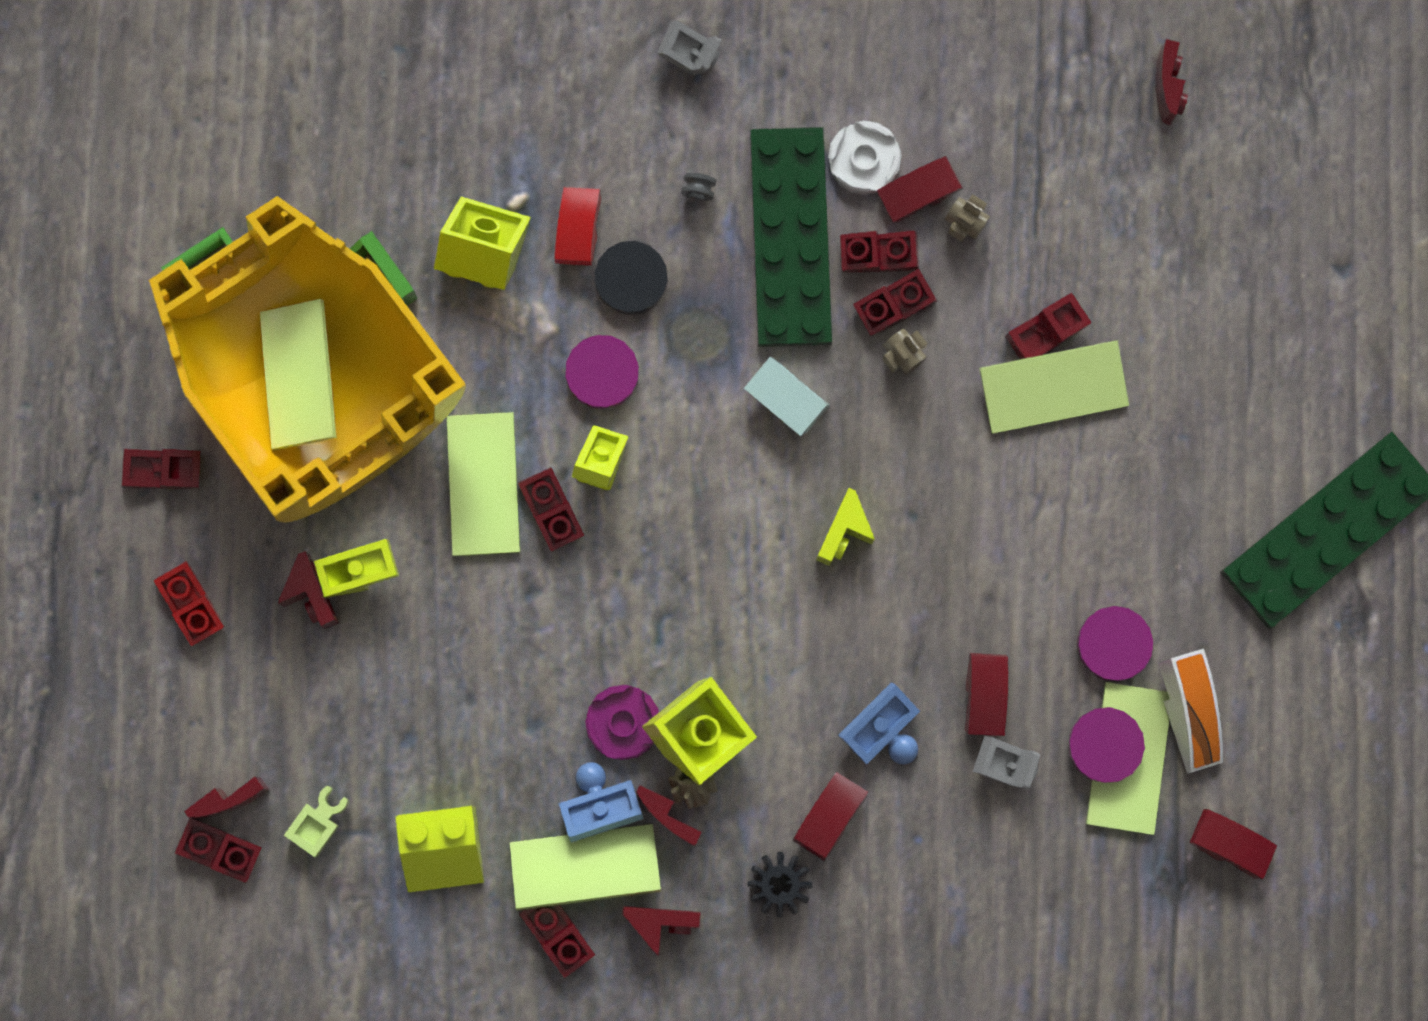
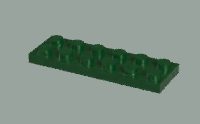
(790, 237)
(1329, 530)

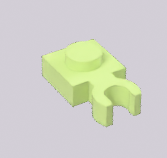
(314, 826)

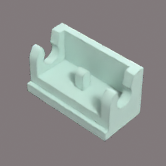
(786, 396)

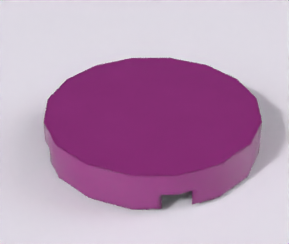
(602, 371)
(1115, 643)
(617, 721)
(1106, 745)

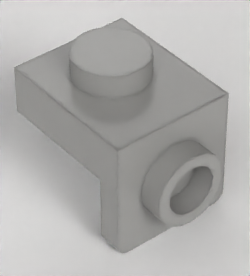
(689, 49)
(1006, 763)

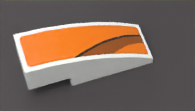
(1193, 710)

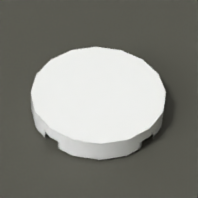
(864, 157)

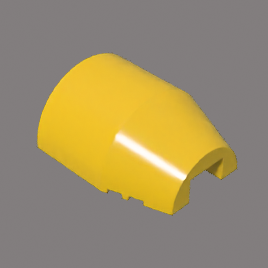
(383, 364)

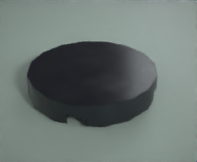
(631, 277)

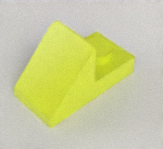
(600, 458)
(848, 520)
(356, 569)

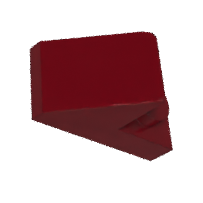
(304, 583)
(649, 921)

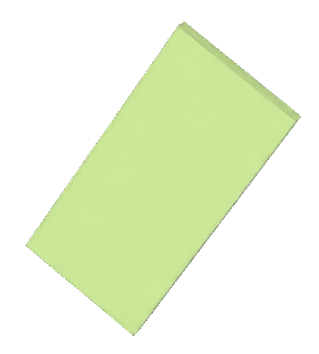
(297, 374)
(1054, 386)
(483, 484)
(1135, 799)
(589, 869)

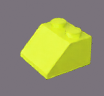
(481, 243)
(699, 730)
(440, 848)

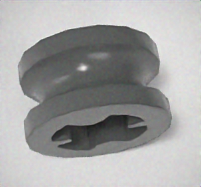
(698, 186)

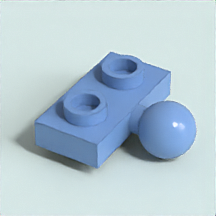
(880, 725)
(600, 808)

